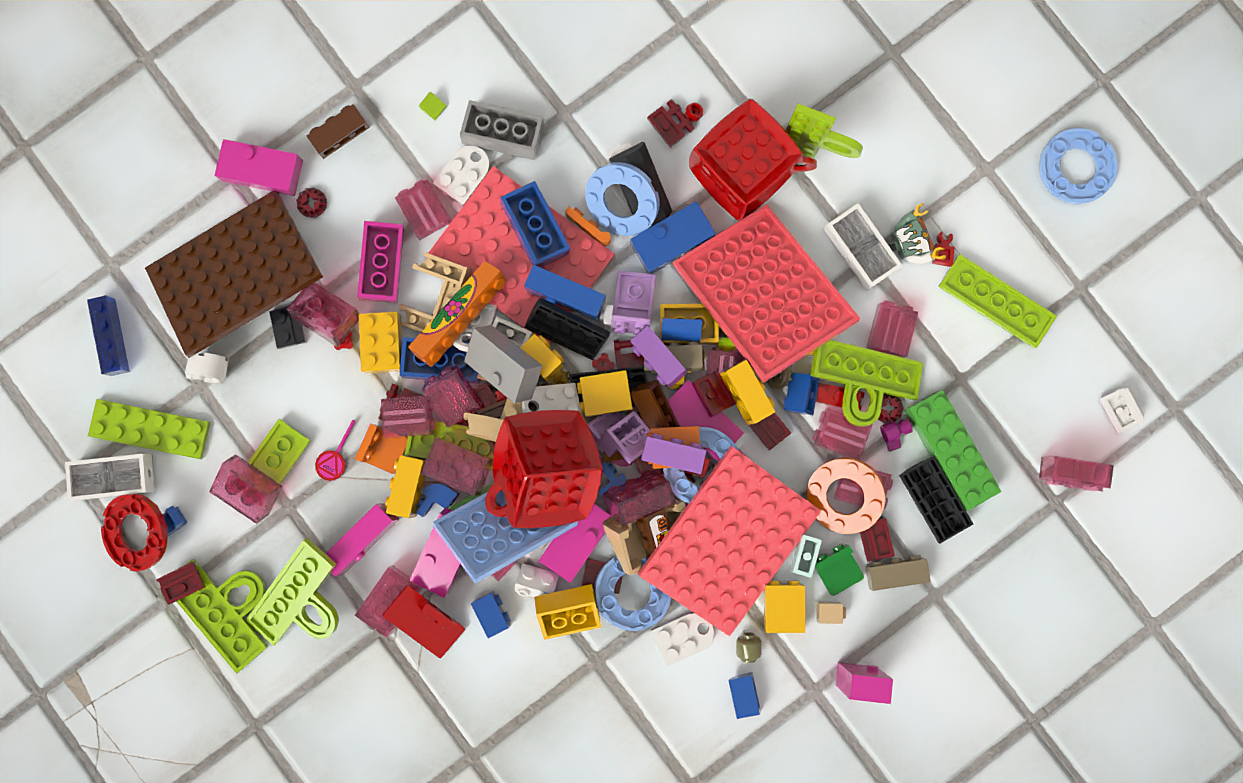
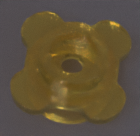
(561, 377)

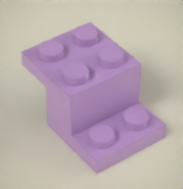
(620, 434)

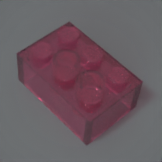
(324, 313)
(457, 466)
(1076, 473)
(245, 488)
(638, 497)
(380, 598)

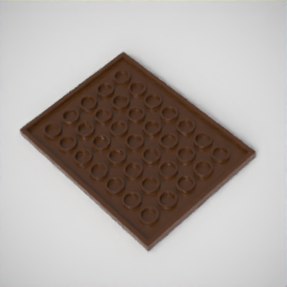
(233, 273)

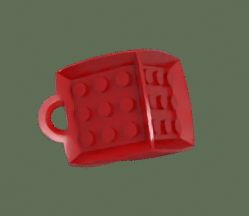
(746, 159)
(545, 469)

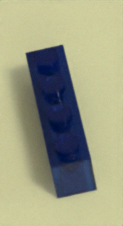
(108, 335)

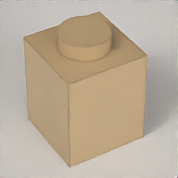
(830, 612)

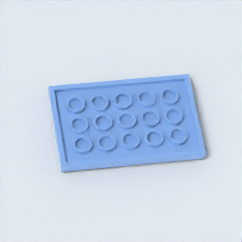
(490, 542)

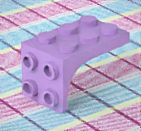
(632, 302)

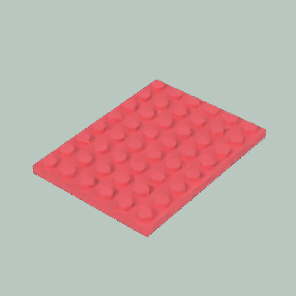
(485, 234)
(765, 292)
(729, 541)

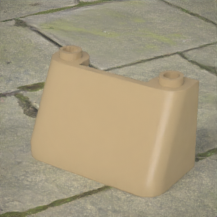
(627, 538)

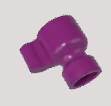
(892, 433)

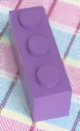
(658, 357)
(673, 453)

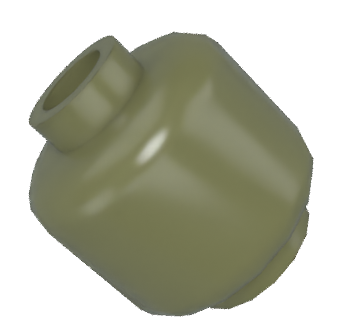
(748, 647)

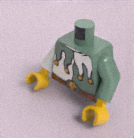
(913, 240)

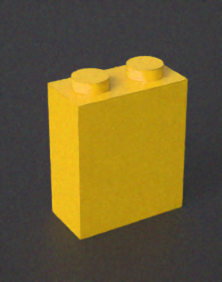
(604, 394)
(784, 607)

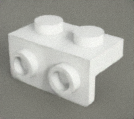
(1122, 409)
(535, 581)

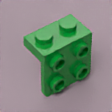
(838, 569)

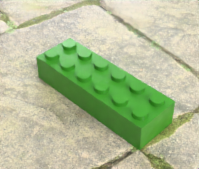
(953, 449)

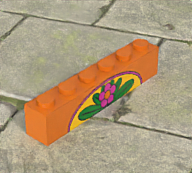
(458, 314)

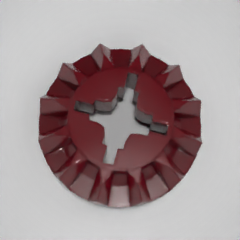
(319, 206)
(894, 414)

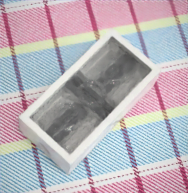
(862, 246)
(109, 477)

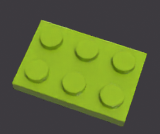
(279, 451)

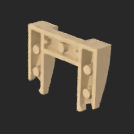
(454, 278)
(489, 427)

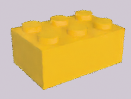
(710, 327)
(380, 342)
(550, 360)
(748, 392)
(406, 487)
(567, 612)

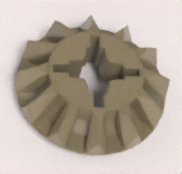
(778, 383)

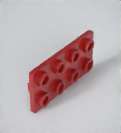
(423, 621)

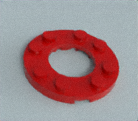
(113, 538)

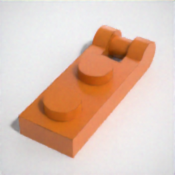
(589, 227)

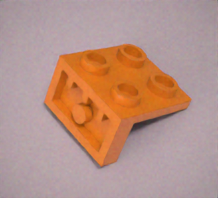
(380, 451)

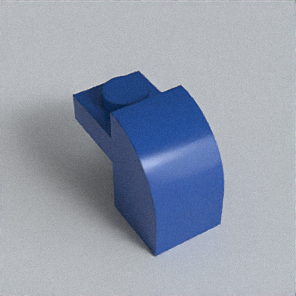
(610, 473)
(438, 493)
(174, 519)

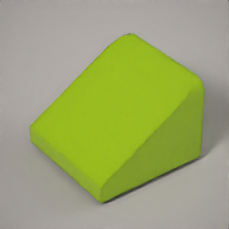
(432, 106)
(726, 344)

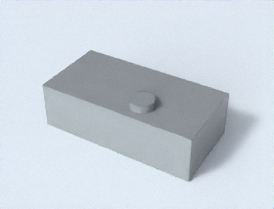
(502, 129)
(503, 363)

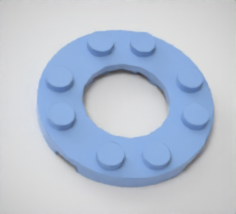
(1097, 147)
(634, 179)
(710, 439)
(617, 615)

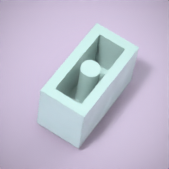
(805, 556)

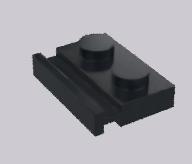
(286, 329)

